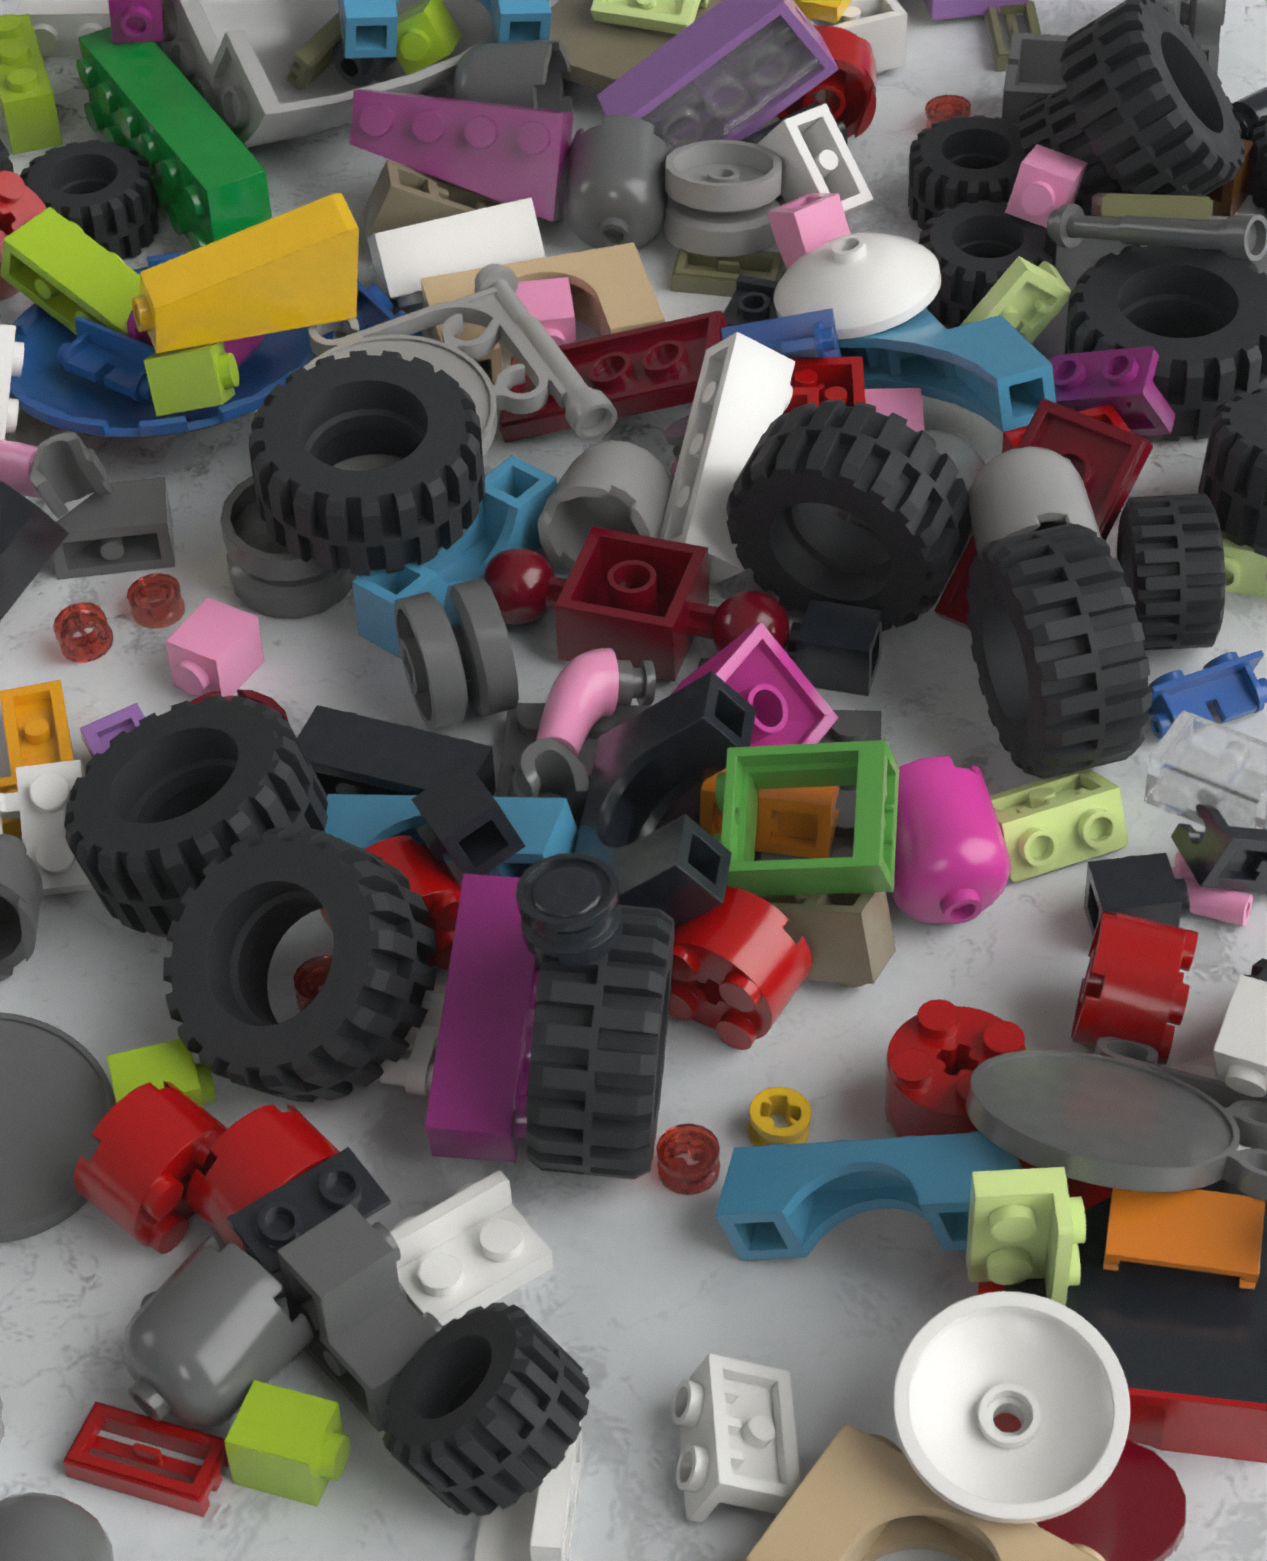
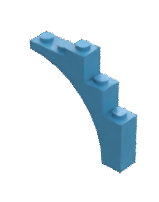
(973, 365)

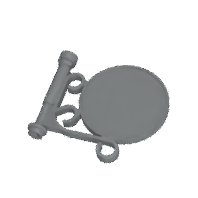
(505, 318)

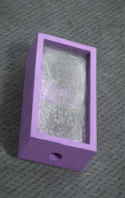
(724, 73)

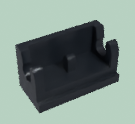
(1223, 853)

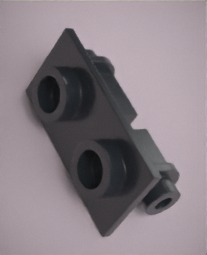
(305, 1203)

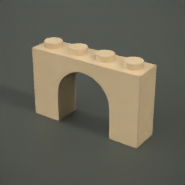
(605, 285)
(871, 1503)

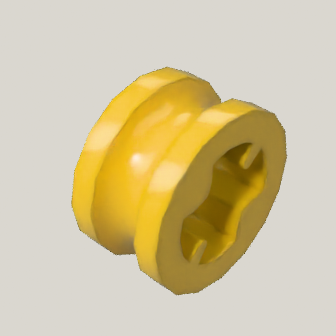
(782, 1102)

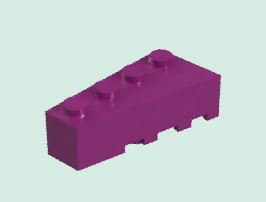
(472, 144)
(484, 1029)

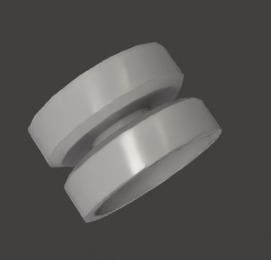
(721, 197)

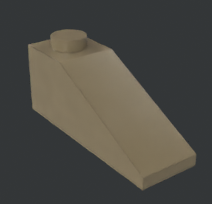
(413, 197)
(845, 933)

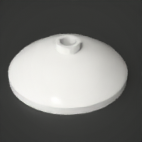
(865, 278)
(1021, 1360)

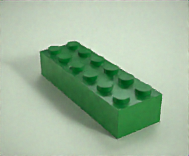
(195, 160)

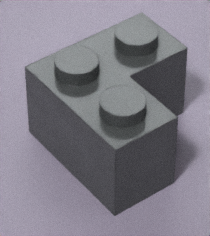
(357, 1308)

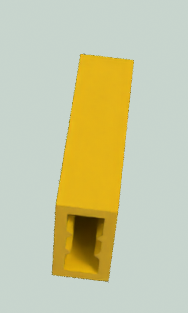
(256, 281)

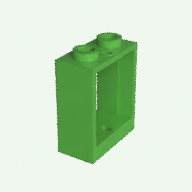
(811, 765)

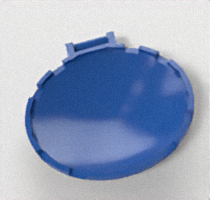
(93, 409)

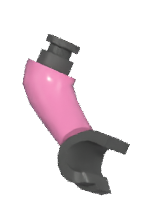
(54, 471)
(579, 698)

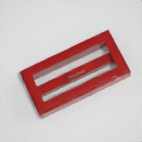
(141, 1468)

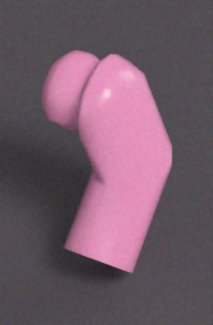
(1214, 903)

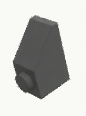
(118, 532)

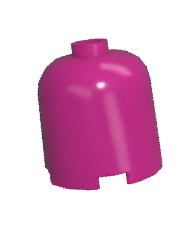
(947, 843)

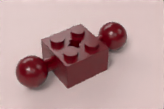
(629, 596)

